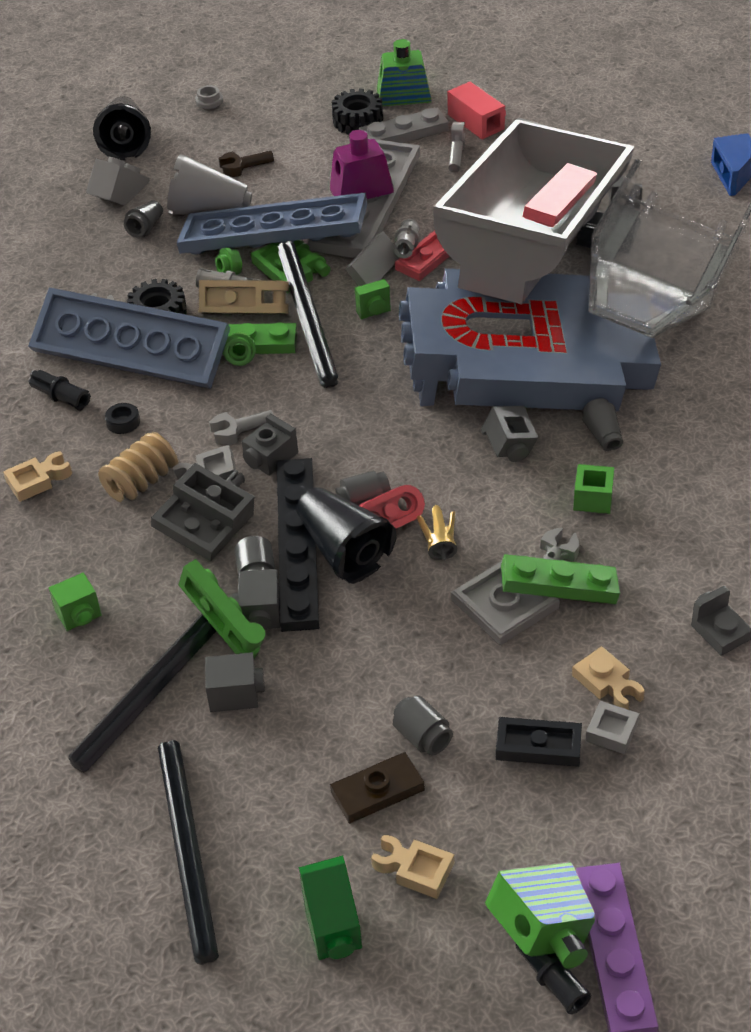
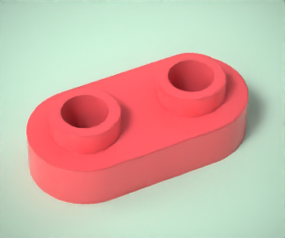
(387, 505)

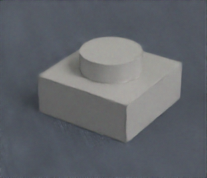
(612, 727)

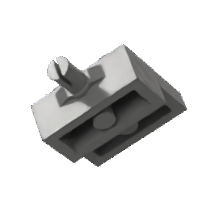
(205, 510)

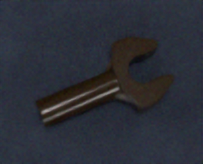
(234, 164)

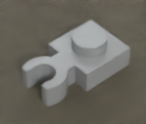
(218, 461)

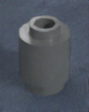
(363, 486)
(254, 554)
(422, 725)

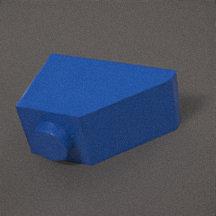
(732, 161)

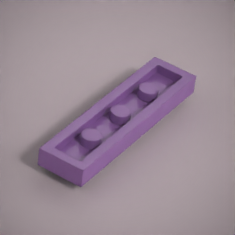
(617, 952)

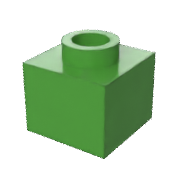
(593, 488)
(75, 601)

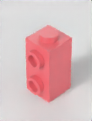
(476, 108)

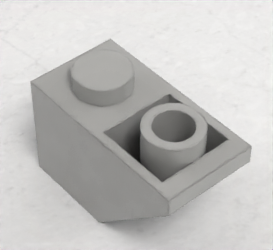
(115, 181)

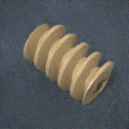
(137, 467)

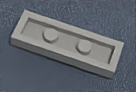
(408, 127)

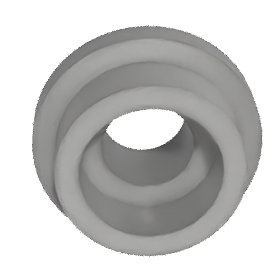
(208, 97)

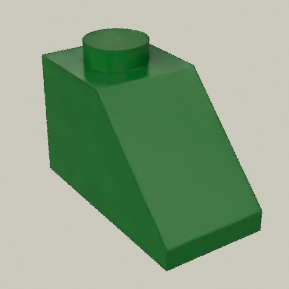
(330, 908)

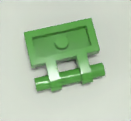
(269, 262)

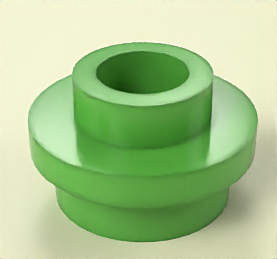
(228, 261)
(234, 357)

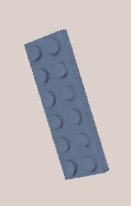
(273, 223)
(130, 337)

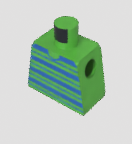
(403, 76)
(544, 911)

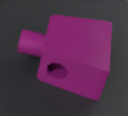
(360, 168)

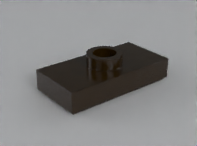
(377, 787)

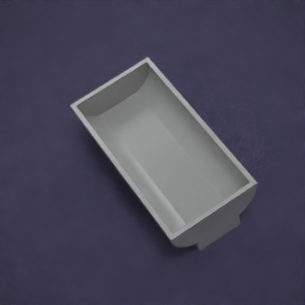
(483, 211)

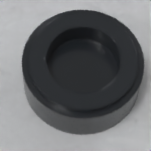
(122, 418)

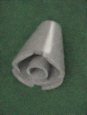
(203, 189)

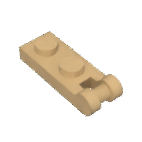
(242, 297)

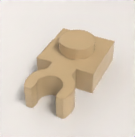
(35, 477)
(607, 675)
(417, 868)

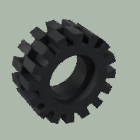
(356, 110)
(165, 295)

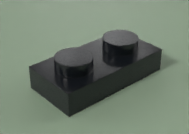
(538, 741)

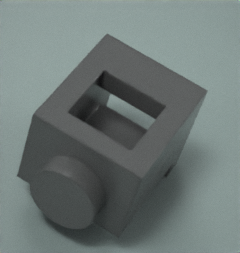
(511, 439)
(270, 443)

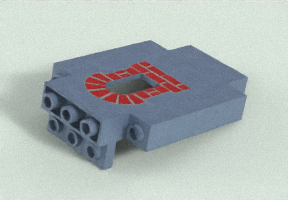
(559, 367)

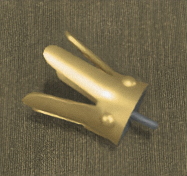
(441, 542)

